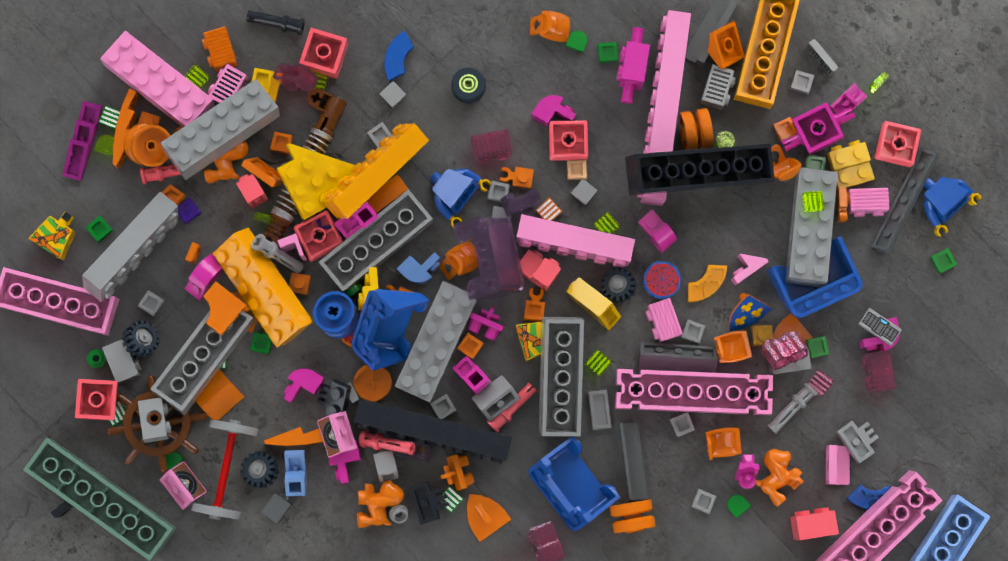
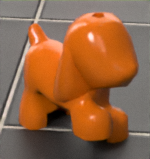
(224, 164)
(777, 464)
(389, 495)

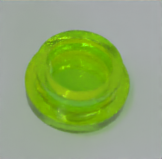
(725, 139)

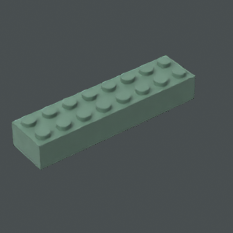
(100, 499)

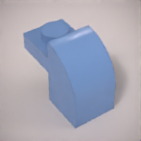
(417, 273)
(295, 473)

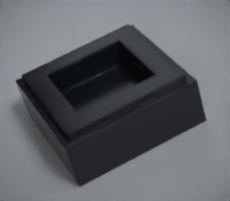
(62, 509)

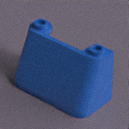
(382, 326)
(571, 485)

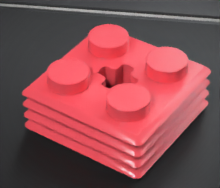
(576, 131)
(907, 137)
(307, 232)

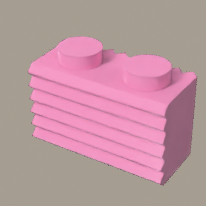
(868, 201)
(664, 320)

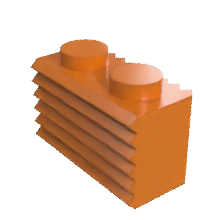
(220, 48)

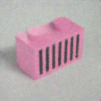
(228, 82)

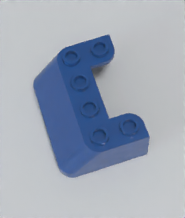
(804, 300)

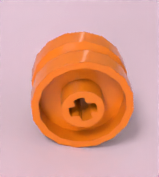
(696, 129)
(144, 146)
(632, 516)

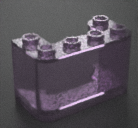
(495, 255)

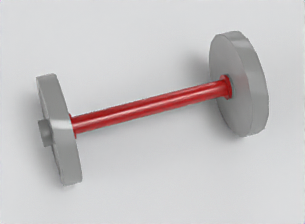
(233, 428)

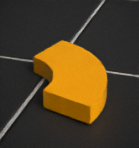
(707, 284)

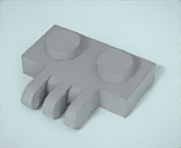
(857, 440)

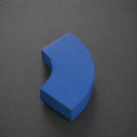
(396, 54)
(866, 498)

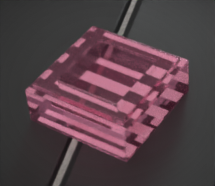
(820, 382)

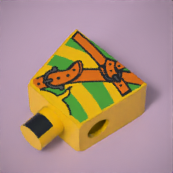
(55, 235)
(530, 339)

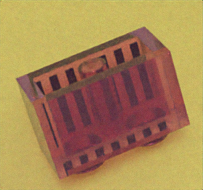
(491, 146)
(878, 371)

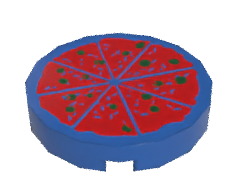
(661, 280)

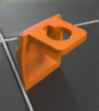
(552, 26)
(785, 168)
(461, 258)
(732, 347)
(723, 442)

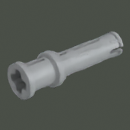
(271, 250)
(798, 401)

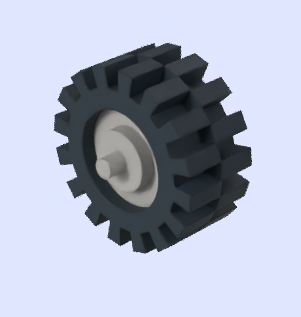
(618, 284)
(141, 338)
(259, 469)

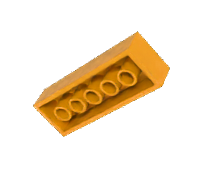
(766, 52)
(374, 170)
(262, 288)

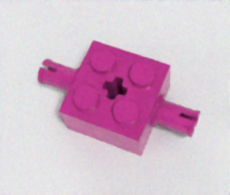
(633, 67)
(830, 132)

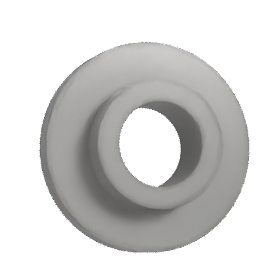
(398, 513)

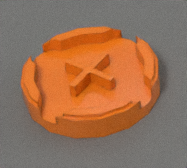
(372, 384)

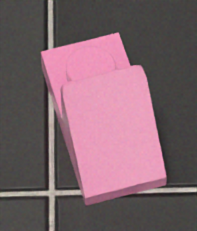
(751, 264)

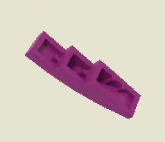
(82, 141)

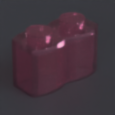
(295, 77)
(784, 350)
(546, 542)

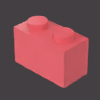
(252, 190)

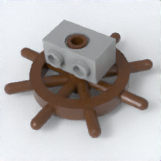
(154, 426)

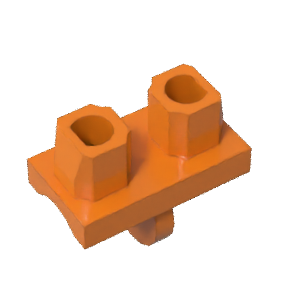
(454, 472)

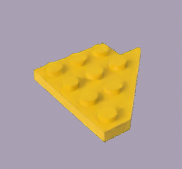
(310, 177)

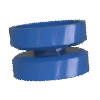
(336, 314)

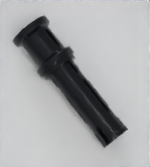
(285, 22)

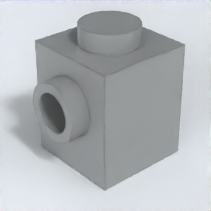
(385, 465)

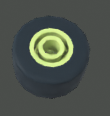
(471, 91)

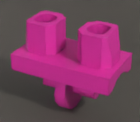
(850, 98)
(493, 328)
(747, 472)

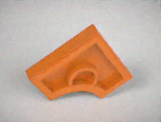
(223, 308)

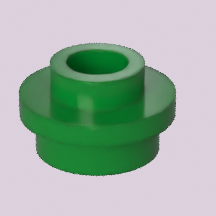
(102, 360)

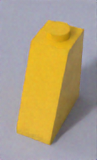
(594, 303)

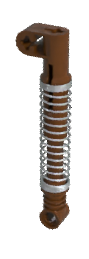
(319, 139)

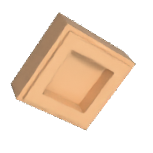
(576, 170)

